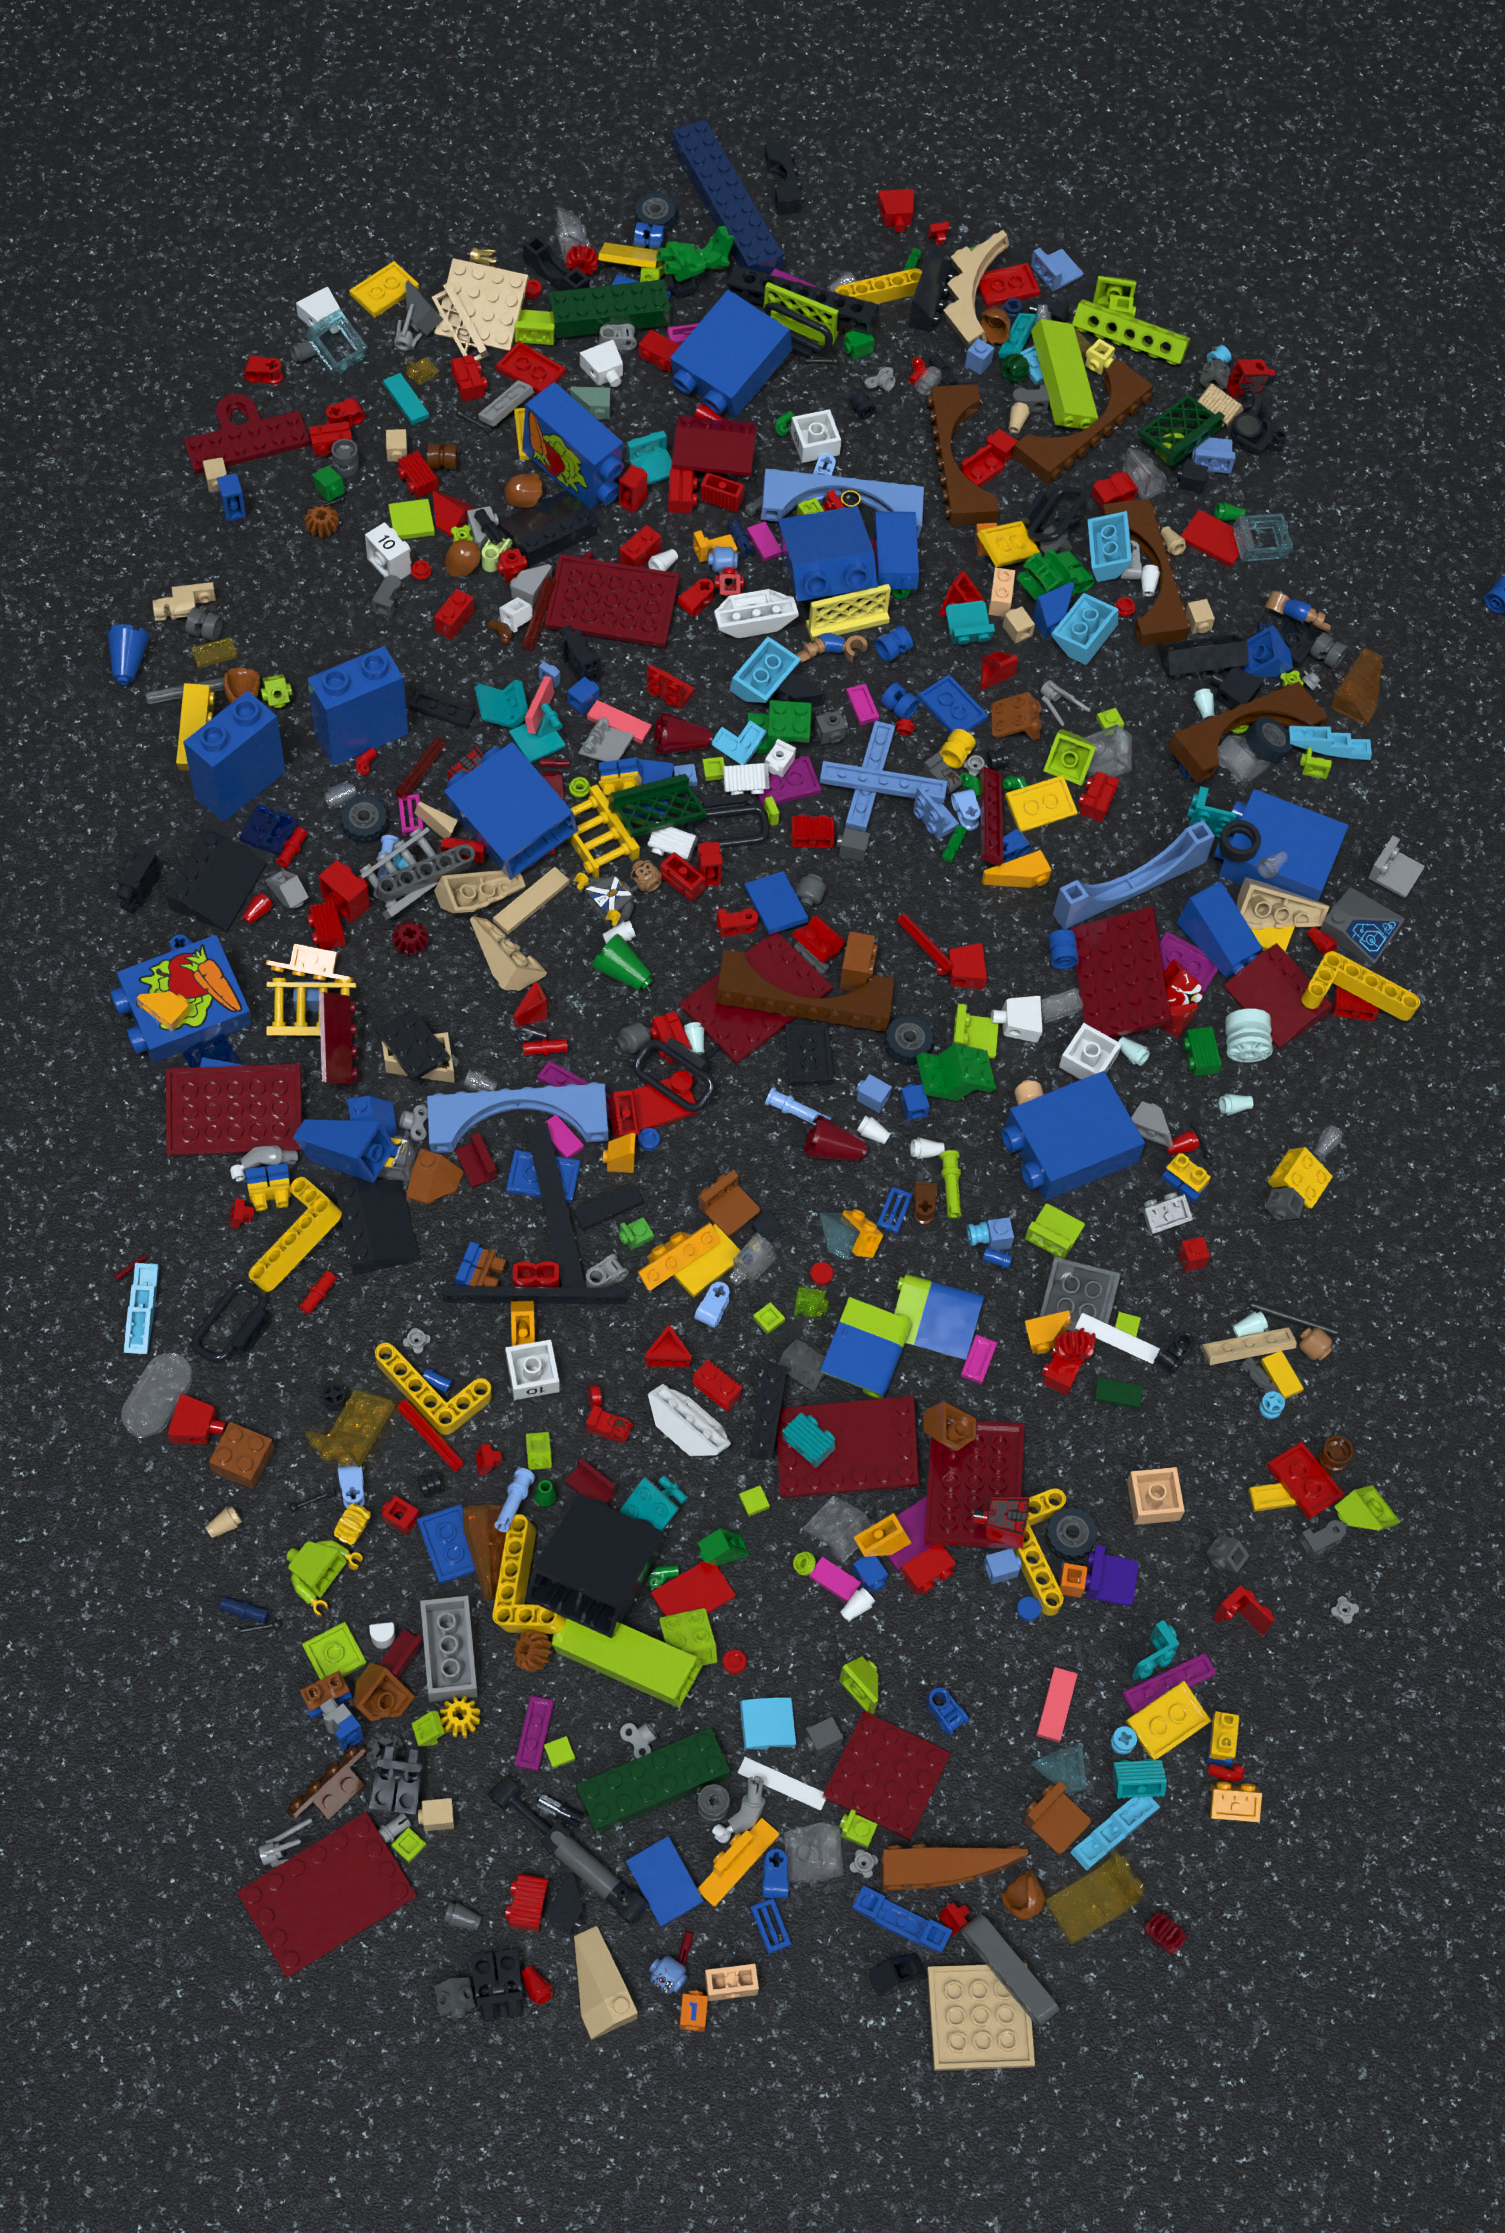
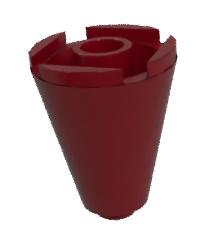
(679, 735)
(833, 1142)

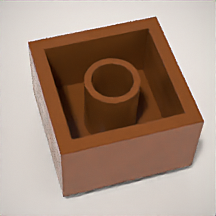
(858, 961)
(241, 1455)

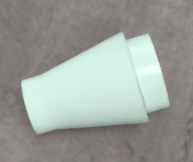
(1205, 703)
(695, 1035)
(1133, 1051)
(1232, 1103)
(1250, 1325)

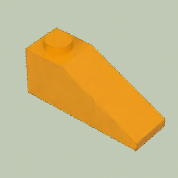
(1020, 872)

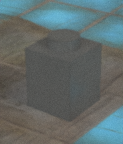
(853, 844)
(823, 1737)

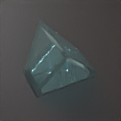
(839, 1234)
(1064, 1766)

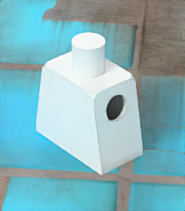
(317, 307)
(603, 363)
(1020, 1018)

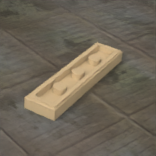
(531, 900)
(1249, 1346)

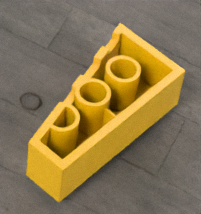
(196, 712)

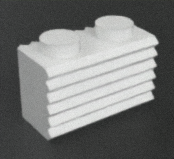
(746, 778)
(672, 840)

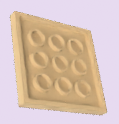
(491, 300)
(976, 2021)

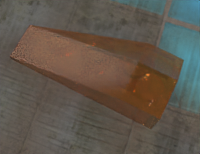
(1360, 688)
(485, 1545)

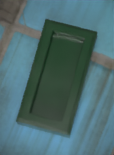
(1118, 1393)

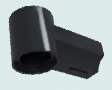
(1058, 310)

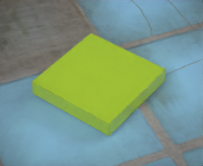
(412, 519)
(334, 1652)

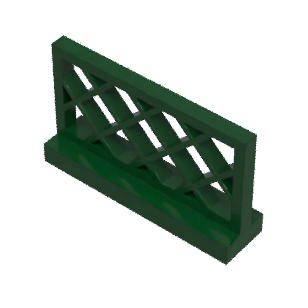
(1192, 437)
(651, 794)

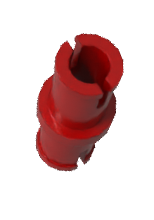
(291, 847)
(545, 1047)
(317, 1292)

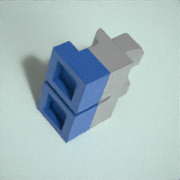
(342, 1724)

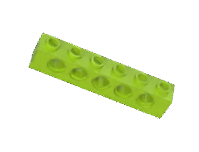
(1178, 342)

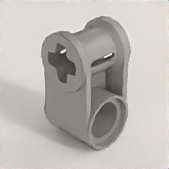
(619, 335)
(1135, 569)
(607, 1271)

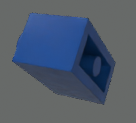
(231, 497)

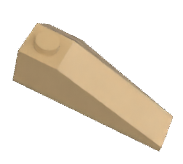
(475, 890)
(1274, 907)
(505, 960)
(602, 1992)

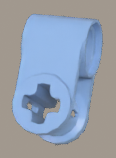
(966, 808)
(712, 1307)
(352, 1485)

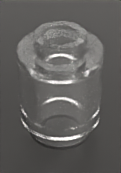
(929, 378)
(339, 794)

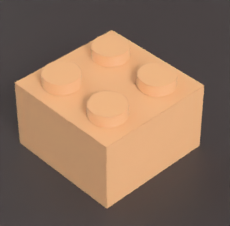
(1155, 1496)

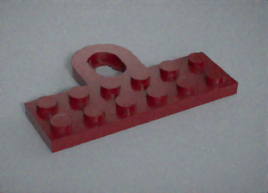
(246, 441)

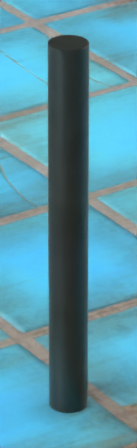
(1283, 1315)

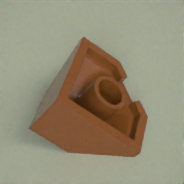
(433, 1178)
(949, 1425)
(380, 1694)

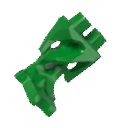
(686, 262)

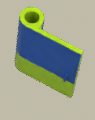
(939, 1314)
(866, 1347)

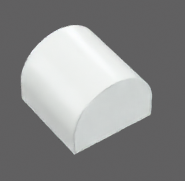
(382, 1634)

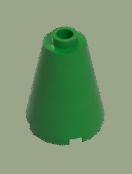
(622, 964)

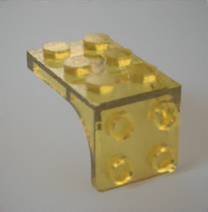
(354, 1429)
(1096, 1899)

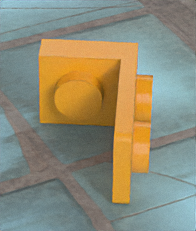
(704, 546)
(869, 1235)

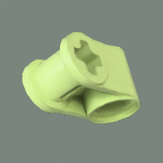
(491, 552)

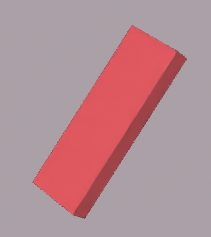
(535, 713)
(620, 721)
(1056, 1705)

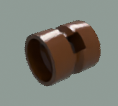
(442, 456)
(1335, 1454)

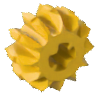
(352, 1523)
(467, 1711)

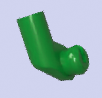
(781, 423)
(971, 782)
(1014, 783)
(660, 1574)

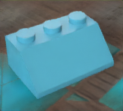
(1109, 545)
(1085, 628)
(763, 672)

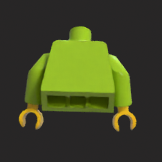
(317, 1567)

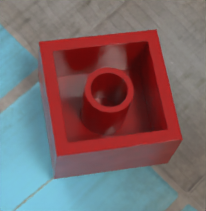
(345, 889)

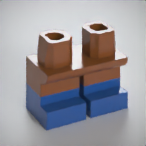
(477, 1267)
(321, 1691)

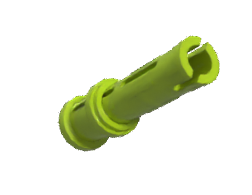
(951, 1174)

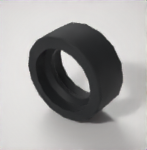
(1233, 853)

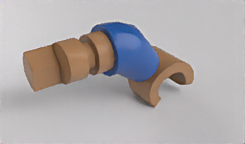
(1296, 609)
(832, 643)

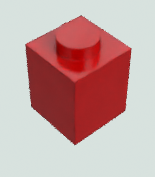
(1002, 445)
(1193, 1254)

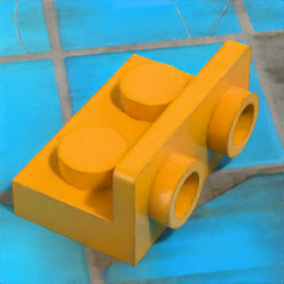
(1235, 1802)

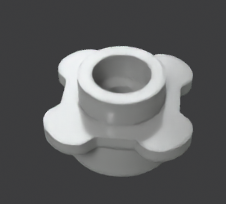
(1311, 680)
(974, 761)
(415, 1334)
(1345, 1617)
(861, 1856)

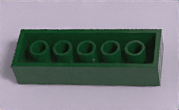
(589, 309)
(652, 1781)

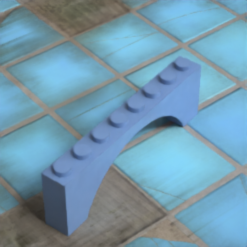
(787, 489)
(1082, 901)
(456, 1113)

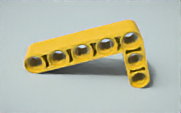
(883, 288)
(1360, 982)
(299, 1238)
(428, 1394)
(1032, 1549)
(518, 1584)

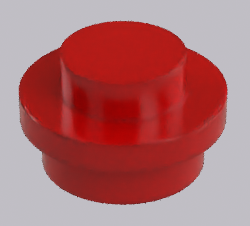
(420, 570)
(1125, 606)
(904, 727)

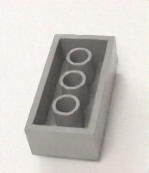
(448, 1648)

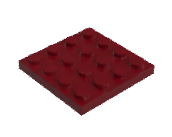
(886, 1775)

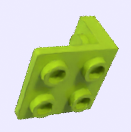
(534, 327)
(975, 1031)
(1054, 1231)
(691, 1634)

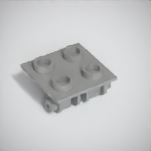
(605, 742)

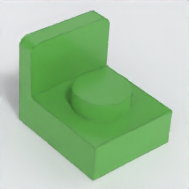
(635, 1233)

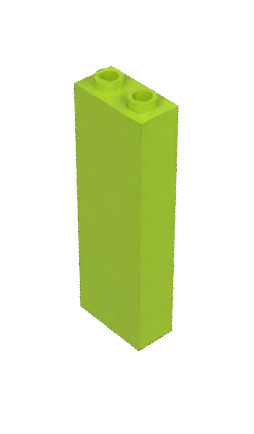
(1064, 374)
(631, 1659)

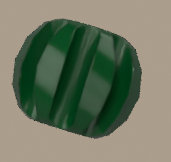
(1015, 368)

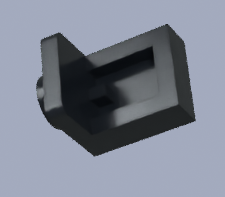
(683, 287)

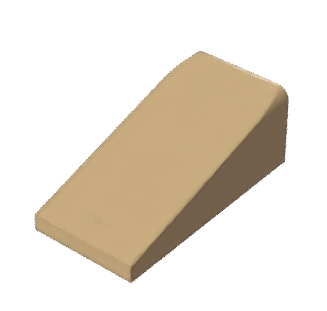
(436, 820)

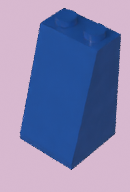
(896, 549)
(1219, 930)
(346, 1146)

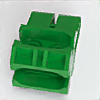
(1053, 572)

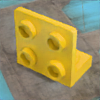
(1303, 1173)

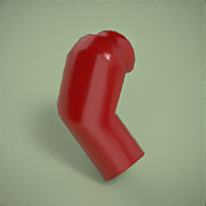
(918, 368)
(363, 760)
(1223, 1773)

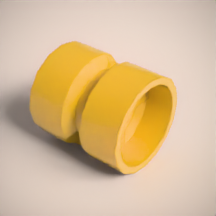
(957, 748)

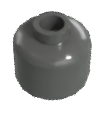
(810, 890)
(633, 1037)

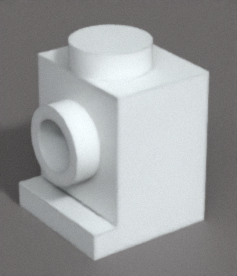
(515, 613)
(780, 758)

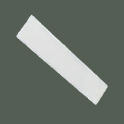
(1118, 1338)
(783, 1783)

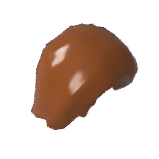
(995, 325)
(523, 490)
(462, 558)
(239, 681)
(1024, 1897)

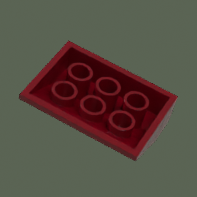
(714, 445)
(1277, 986)
(336, 1039)

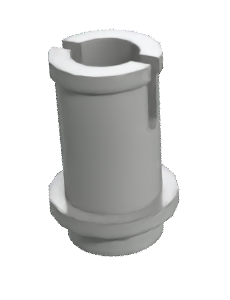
(393, 1828)

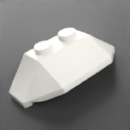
(755, 613)
(687, 1423)

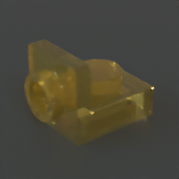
(421, 370)

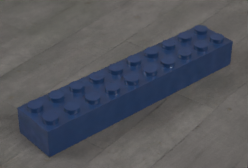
(726, 197)

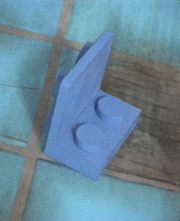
(1055, 268)
(1216, 454)
(933, 814)

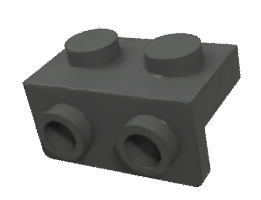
(803, 1364)

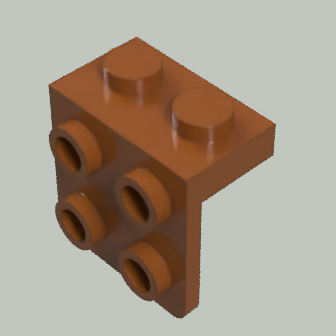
(1016, 715)
(727, 1204)
(1056, 1818)

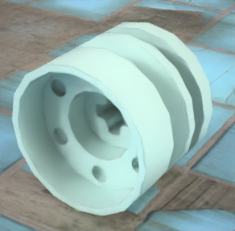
(1248, 1035)

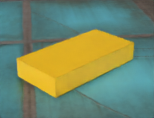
(1282, 1374)
(1270, 1497)

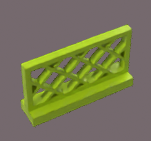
(802, 302)

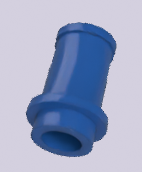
(997, 1258)
(437, 1380)

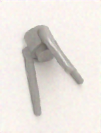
(404, 338)
(1054, 692)
(272, 1850)

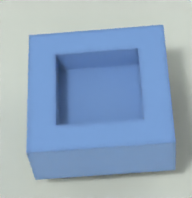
(549, 671)
(689, 770)

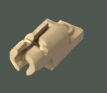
(183, 601)

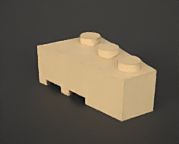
(442, 1073)

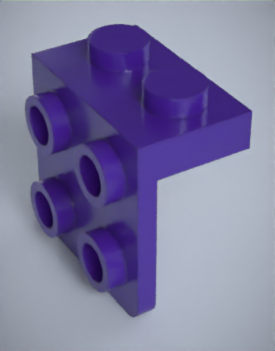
(1111, 1578)

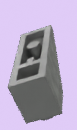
(424, 315)

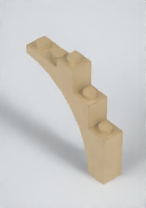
(963, 288)

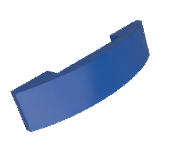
(901, 1921)

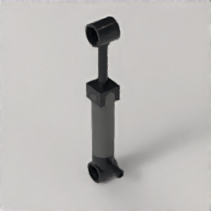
(559, 1843)

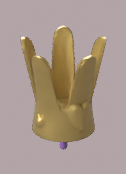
(482, 256)

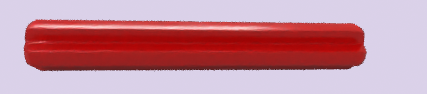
(925, 943)
(430, 1435)

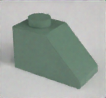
(594, 400)

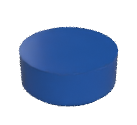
(649, 1139)
(1028, 1609)

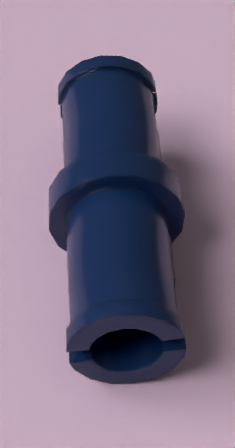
(740, 538)
(244, 1610)

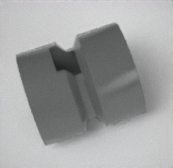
(345, 457)
(204, 624)
(1328, 650)
(713, 1804)

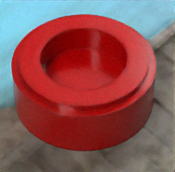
(533, 289)
(681, 1082)
(821, 1274)
(594, 1395)
(734, 1662)

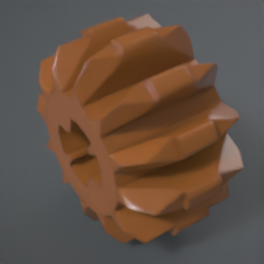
(321, 521)
(532, 1651)

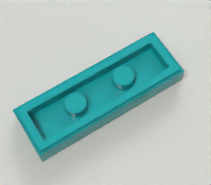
(1018, 335)
(406, 399)

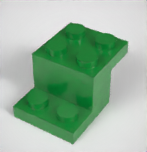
(784, 722)
(956, 1072)

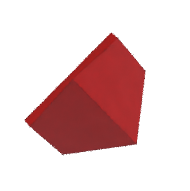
(449, 512)
(961, 591)
(997, 668)
(532, 1008)
(1181, 1018)
(668, 1351)

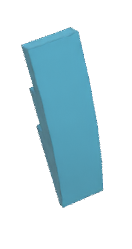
(1330, 743)
(141, 1308)
(1114, 1830)

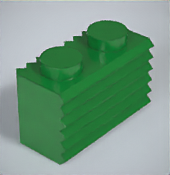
(1202, 1051)

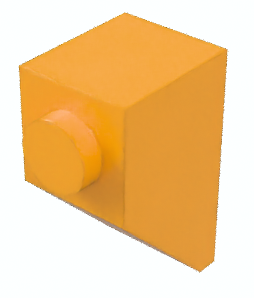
(165, 1007)
(620, 1154)
(522, 1322)
(1045, 1329)
(883, 1538)

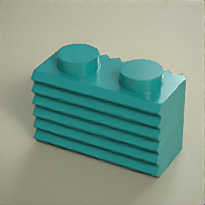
(809, 1439)
(1139, 1778)

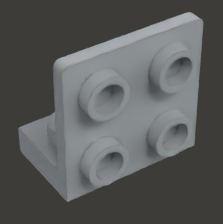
(1395, 869)

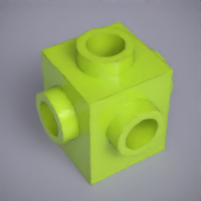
(273, 684)

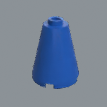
(126, 651)

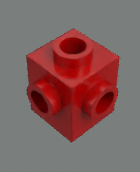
(511, 564)
(732, 588)

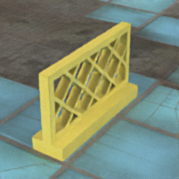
(854, 619)

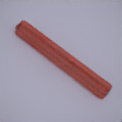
(538, 614)
(420, 767)

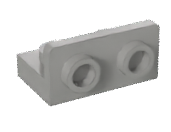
(1166, 1213)

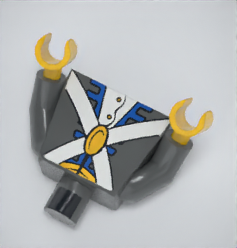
(608, 897)

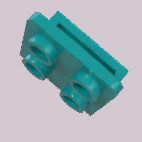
(651, 455)
(969, 623)
(504, 706)
(1213, 817)
(1166, 1644)

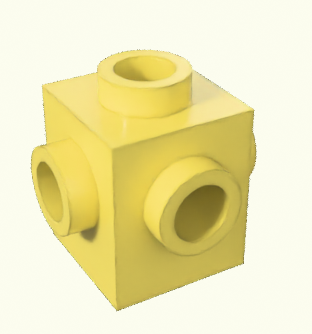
(1099, 356)

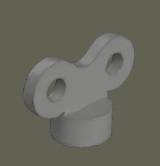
(884, 379)
(414, 1122)
(640, 1737)

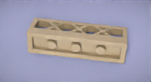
(449, 290)

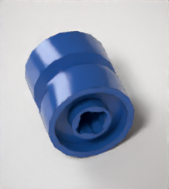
(655, 237)
(1496, 596)
(894, 643)
(900, 701)
(1063, 949)

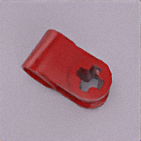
(261, 369)
(345, 411)
(697, 597)

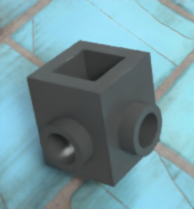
(1216, 373)
(1059, 545)
(830, 727)
(1285, 1203)
(1227, 1554)
(454, 1997)

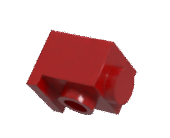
(398, 1506)

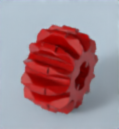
(583, 258)
(1074, 1345)

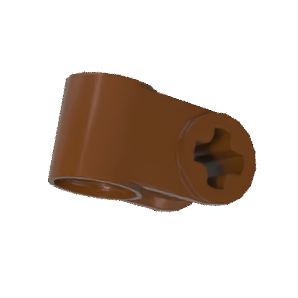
(925, 1198)

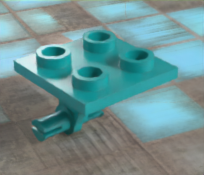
(544, 741)
(652, 1504)

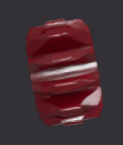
(415, 932)
(1165, 1933)

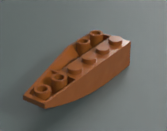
(942, 1866)

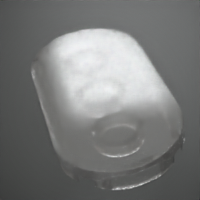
(156, 1395)

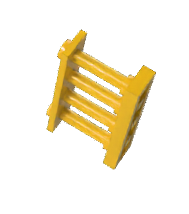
(617, 831)
(300, 1026)

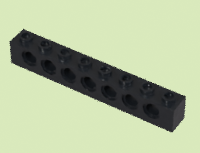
(852, 312)

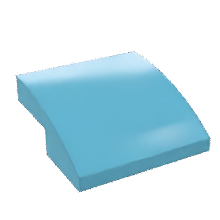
(767, 1723)

